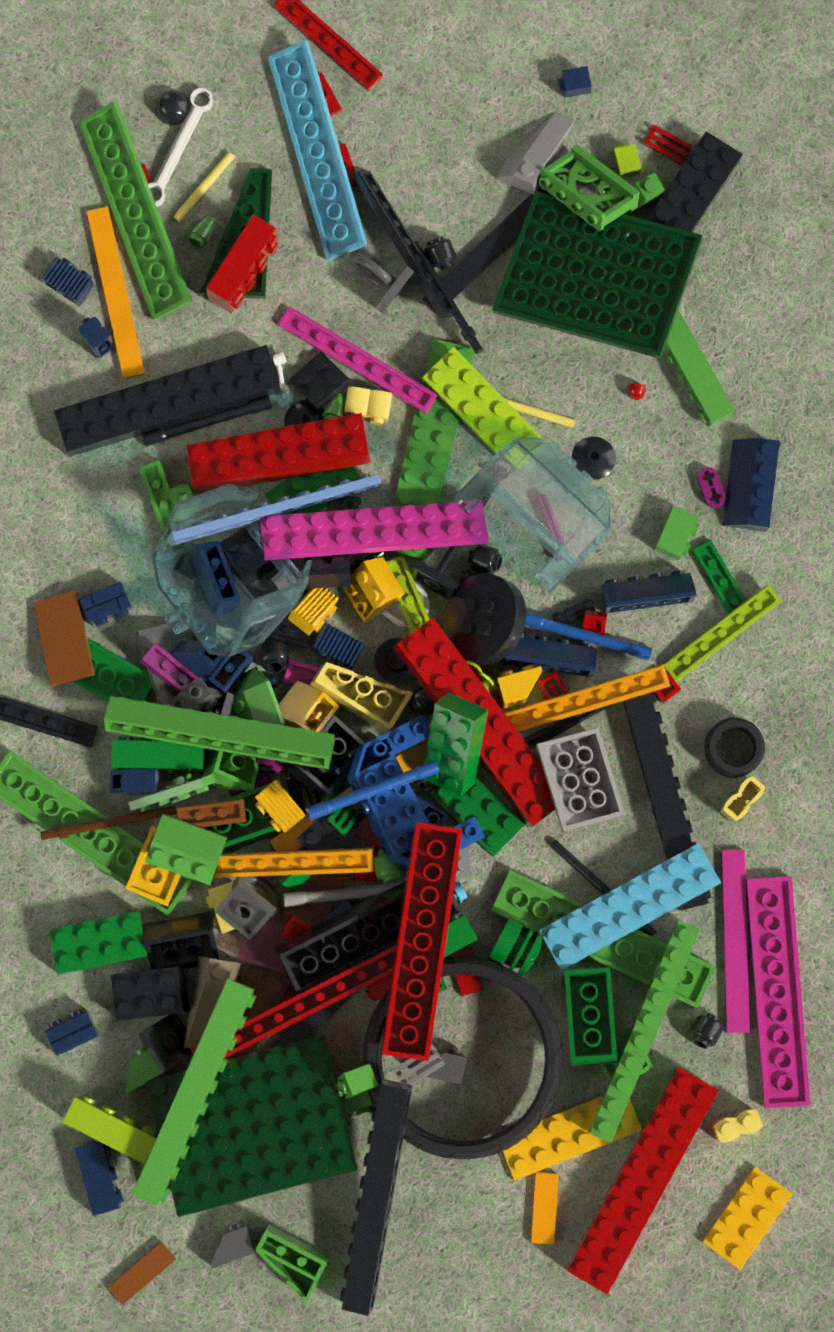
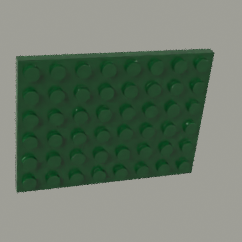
(598, 284)
(264, 1129)

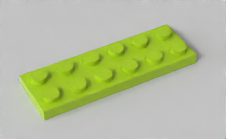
(476, 401)

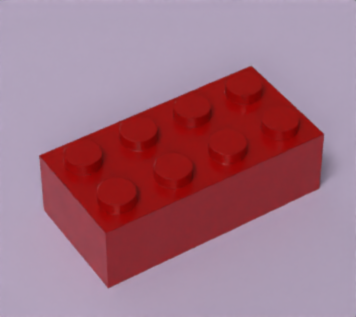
(242, 264)

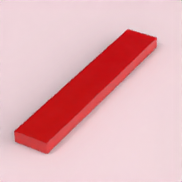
(329, 42)

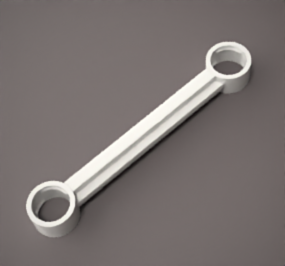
(180, 143)

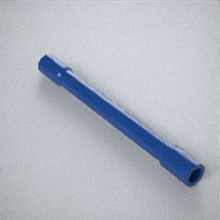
(632, 649)
(418, 773)

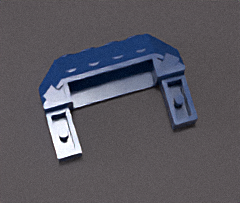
(396, 810)

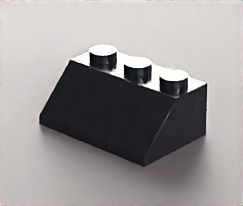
(343, 754)
(180, 941)

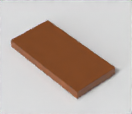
(64, 638)

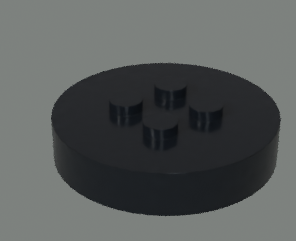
(485, 618)

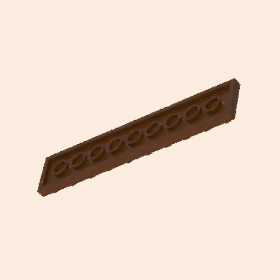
(269, 983)

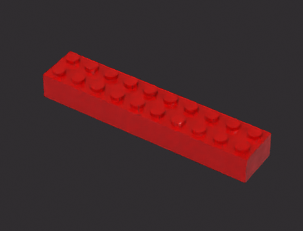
(503, 749)
(421, 941)
(641, 1180)

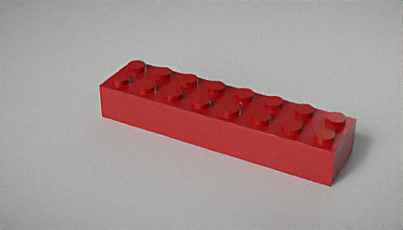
(279, 453)

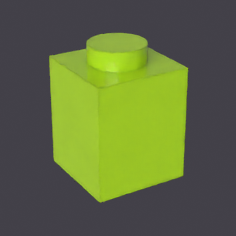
(626, 160)

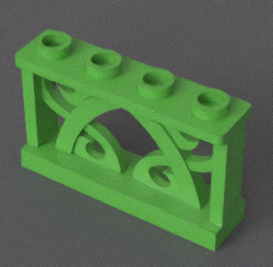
(588, 170)

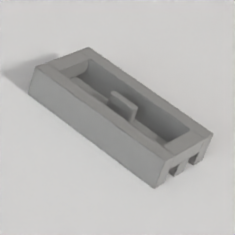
(419, 1077)

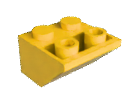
(373, 588)
(516, 687)
(307, 707)

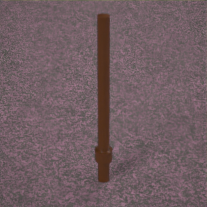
(64, 831)

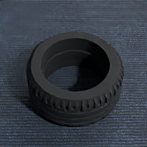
(714, 760)

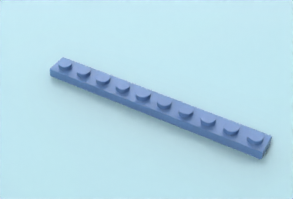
(284, 505)

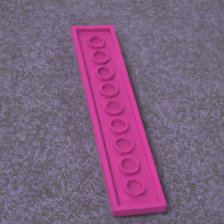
(372, 530)
(777, 992)

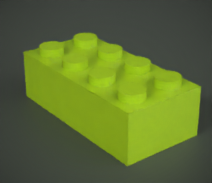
(110, 1128)

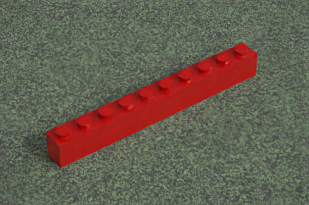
(313, 999)

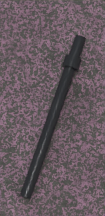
(466, 331)
(592, 878)

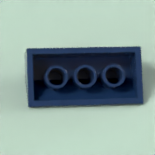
(751, 484)
(647, 592)
(554, 656)

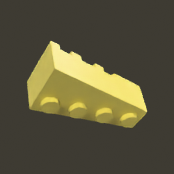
(363, 696)

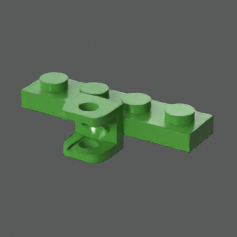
(161, 494)
(177, 790)

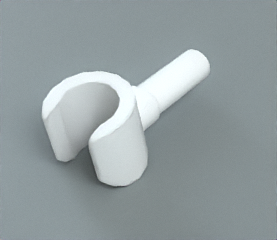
(279, 358)

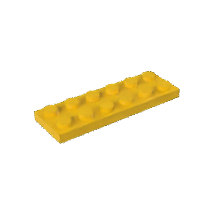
(563, 1138)

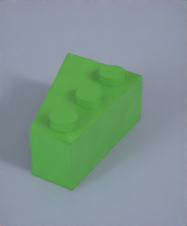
(293, 1260)

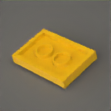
(151, 880)

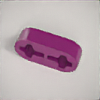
(716, 485)

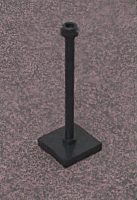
(434, 578)

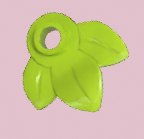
(487, 681)

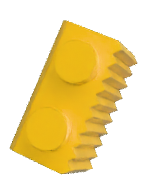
(313, 609)
(279, 806)

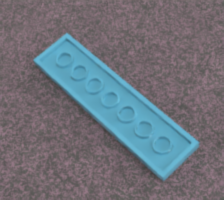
(630, 906)

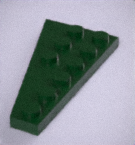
(253, 200)

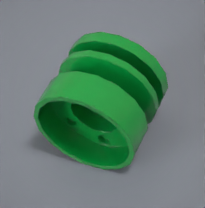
(516, 947)

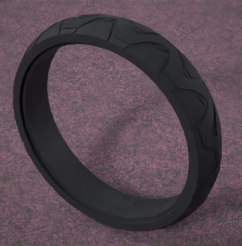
(552, 1069)

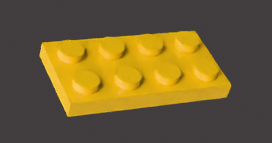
(747, 1218)

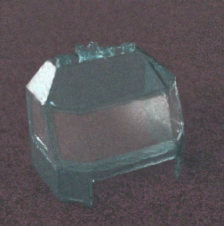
(547, 499)

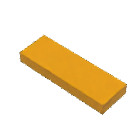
(544, 1208)

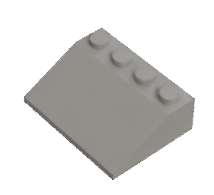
(580, 780)

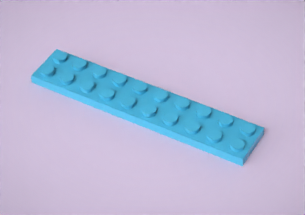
(317, 150)

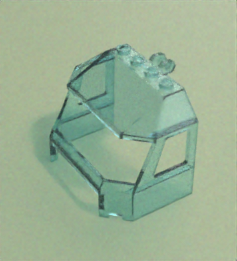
(180, 584)

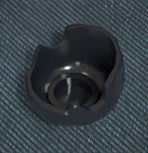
(172, 107)

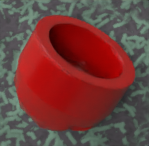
(636, 391)

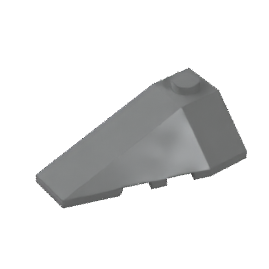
(538, 151)

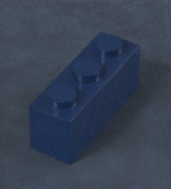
(215, 577)
(99, 1177)

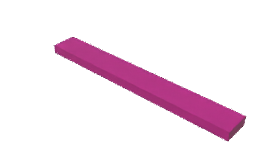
(357, 360)
(735, 941)

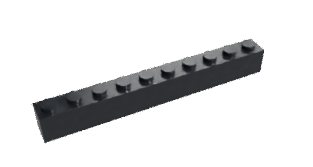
(660, 781)
(376, 1197)

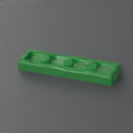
(718, 576)

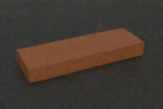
(213, 813)
(142, 1273)

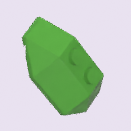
(256, 698)

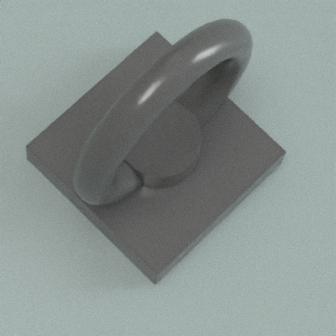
(388, 284)
(246, 908)

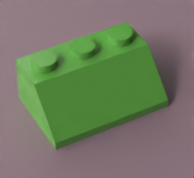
(186, 849)

